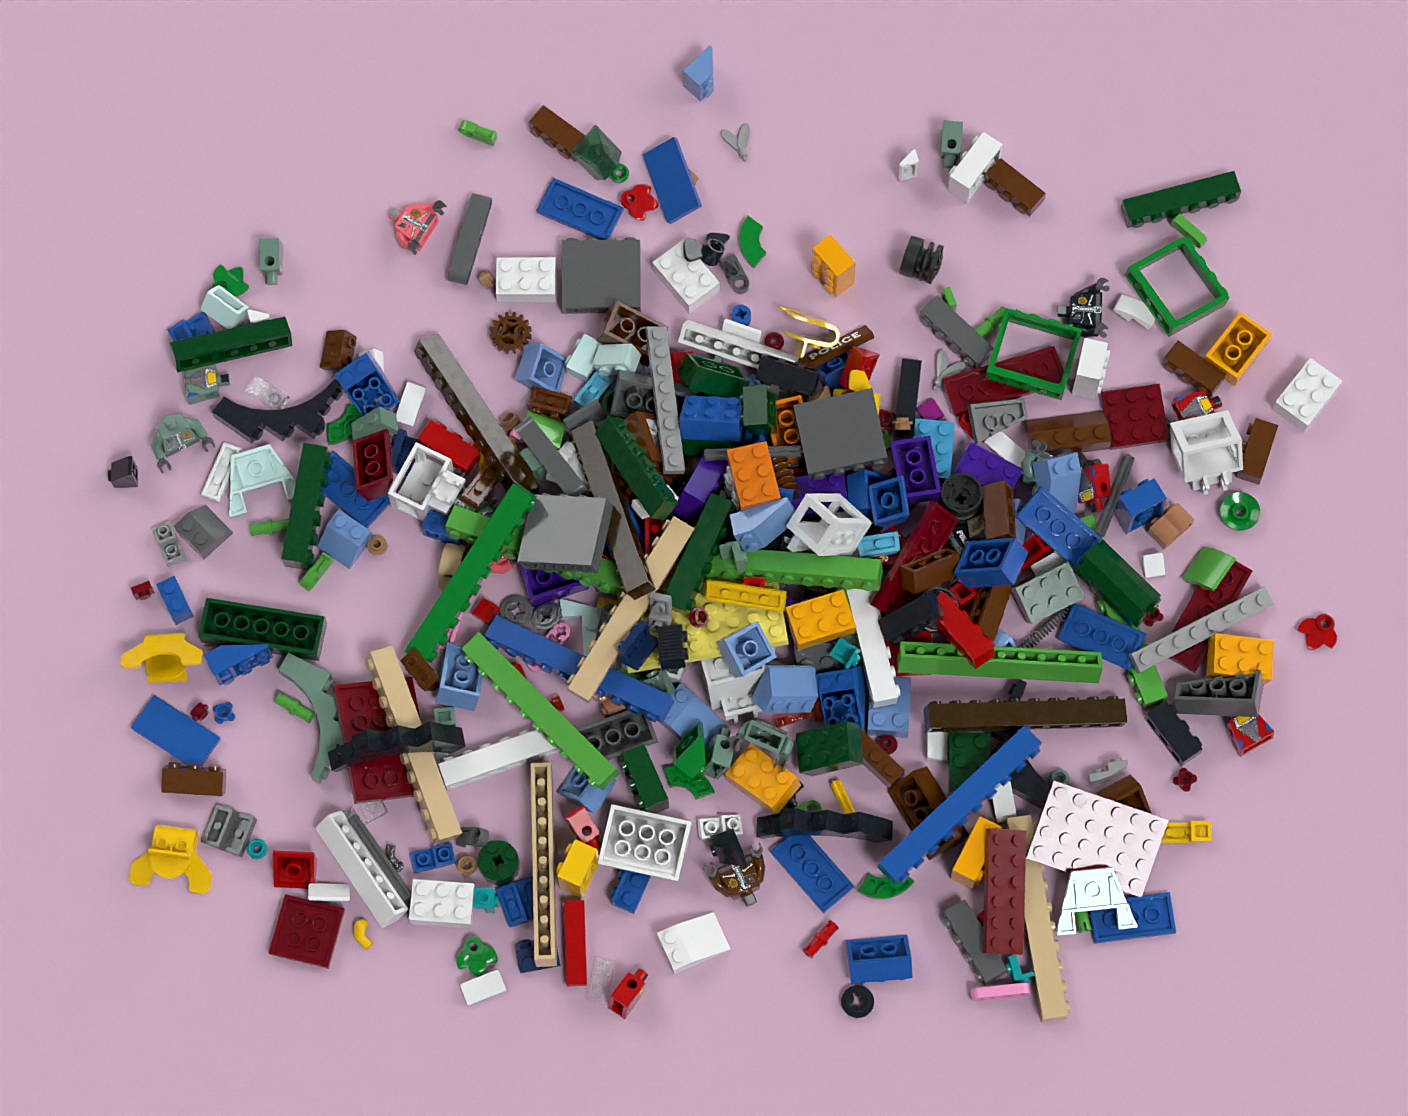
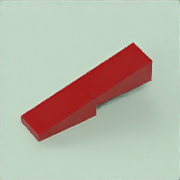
(575, 943)

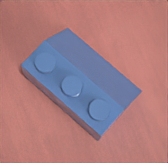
(787, 689)

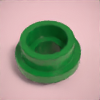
(625, 174)

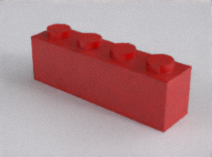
(963, 633)

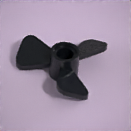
(710, 253)

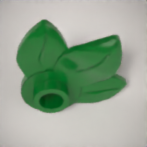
(230, 280)
(477, 959)

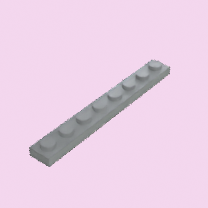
(665, 400)
(1201, 629)

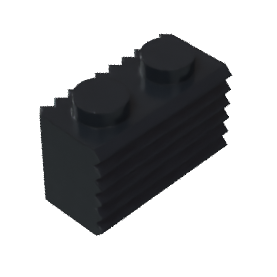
(672, 646)

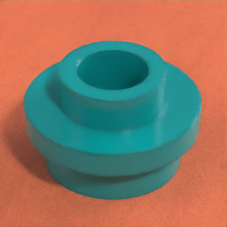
(254, 843)

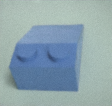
(1060, 477)
(761, 524)
(458, 680)
(687, 712)
(892, 718)

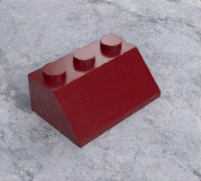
(373, 465)

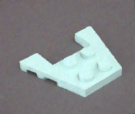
(256, 470)
(590, 619)
(1093, 891)

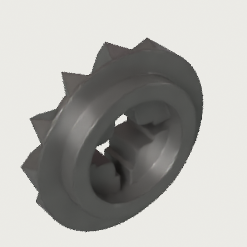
(511, 604)
(546, 608)

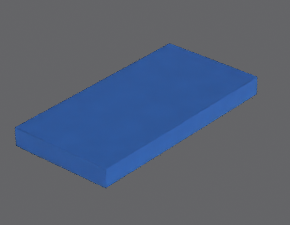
(672, 180)
(580, 210)
(343, 494)
(1057, 526)
(1099, 633)
(175, 732)
(812, 870)
(1151, 912)

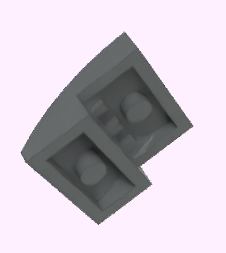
(229, 830)

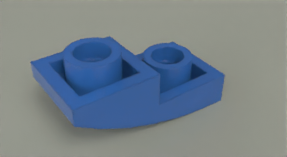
(432, 858)

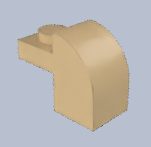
(449, 563)

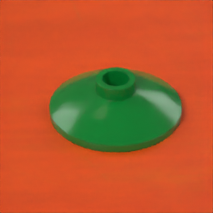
(1240, 502)

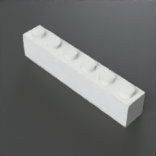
(727, 345)
(495, 758)
(361, 869)

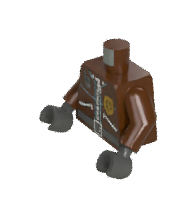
(739, 880)

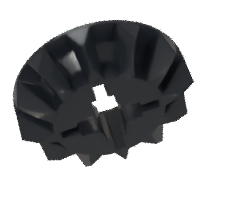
(860, 992)

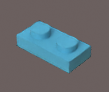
(593, 389)
(879, 545)

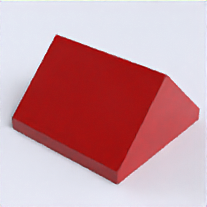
(858, 360)
(294, 869)

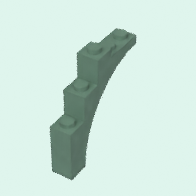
(314, 684)

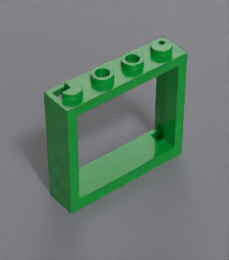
(1153, 301)
(1027, 382)

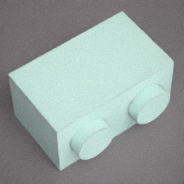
(224, 307)
(615, 357)
(580, 363)

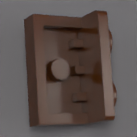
(338, 350)
(549, 403)
(420, 670)

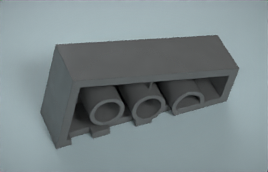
(1221, 696)

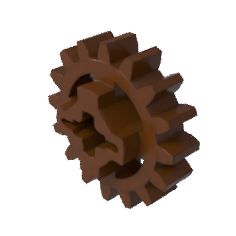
(516, 328)

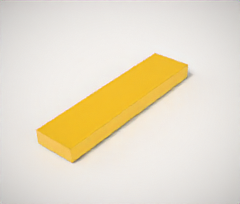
(745, 595)

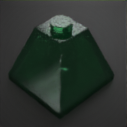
(597, 154)

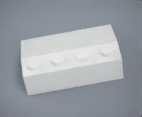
(645, 843)

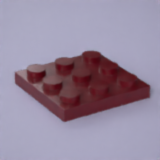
(1135, 416)
(306, 931)

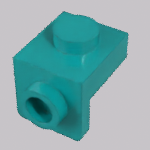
(846, 653)
(485, 899)
(1014, 969)

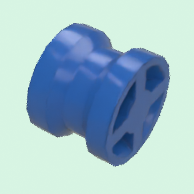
(737, 310)

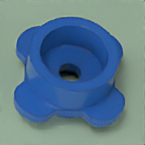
(227, 707)

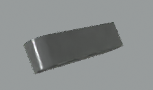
(469, 239)
(550, 457)

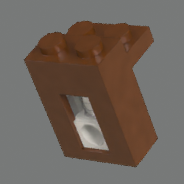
(645, 429)

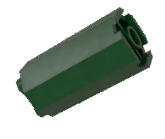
(1118, 584)

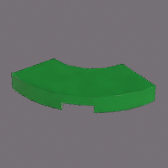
(750, 242)
(342, 430)
(698, 785)
(883, 888)

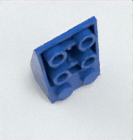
(367, 384)
(235, 660)
(842, 695)

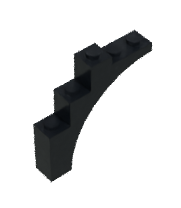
(306, 416)
(397, 740)
(1026, 783)
(825, 823)

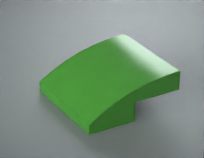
(552, 428)
(1208, 568)

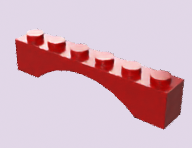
(1036, 551)

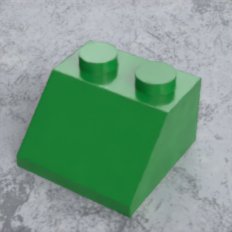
(690, 752)

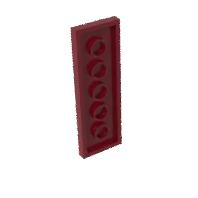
(973, 388)
(927, 537)
(1205, 602)
(1004, 891)

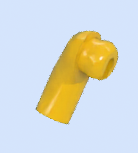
(359, 934)

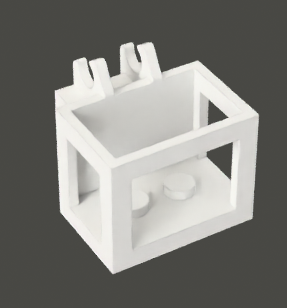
(1207, 450)
(426, 486)
(831, 534)
(729, 692)

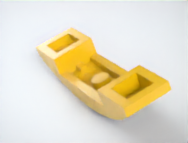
(1188, 833)

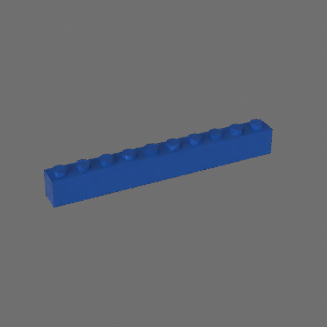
(564, 661)
(959, 805)

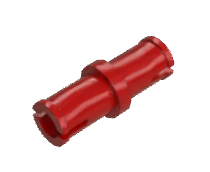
(820, 939)

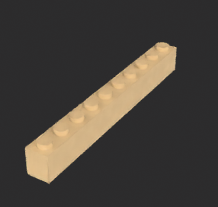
(629, 612)
(420, 766)
(543, 865)
(1039, 934)

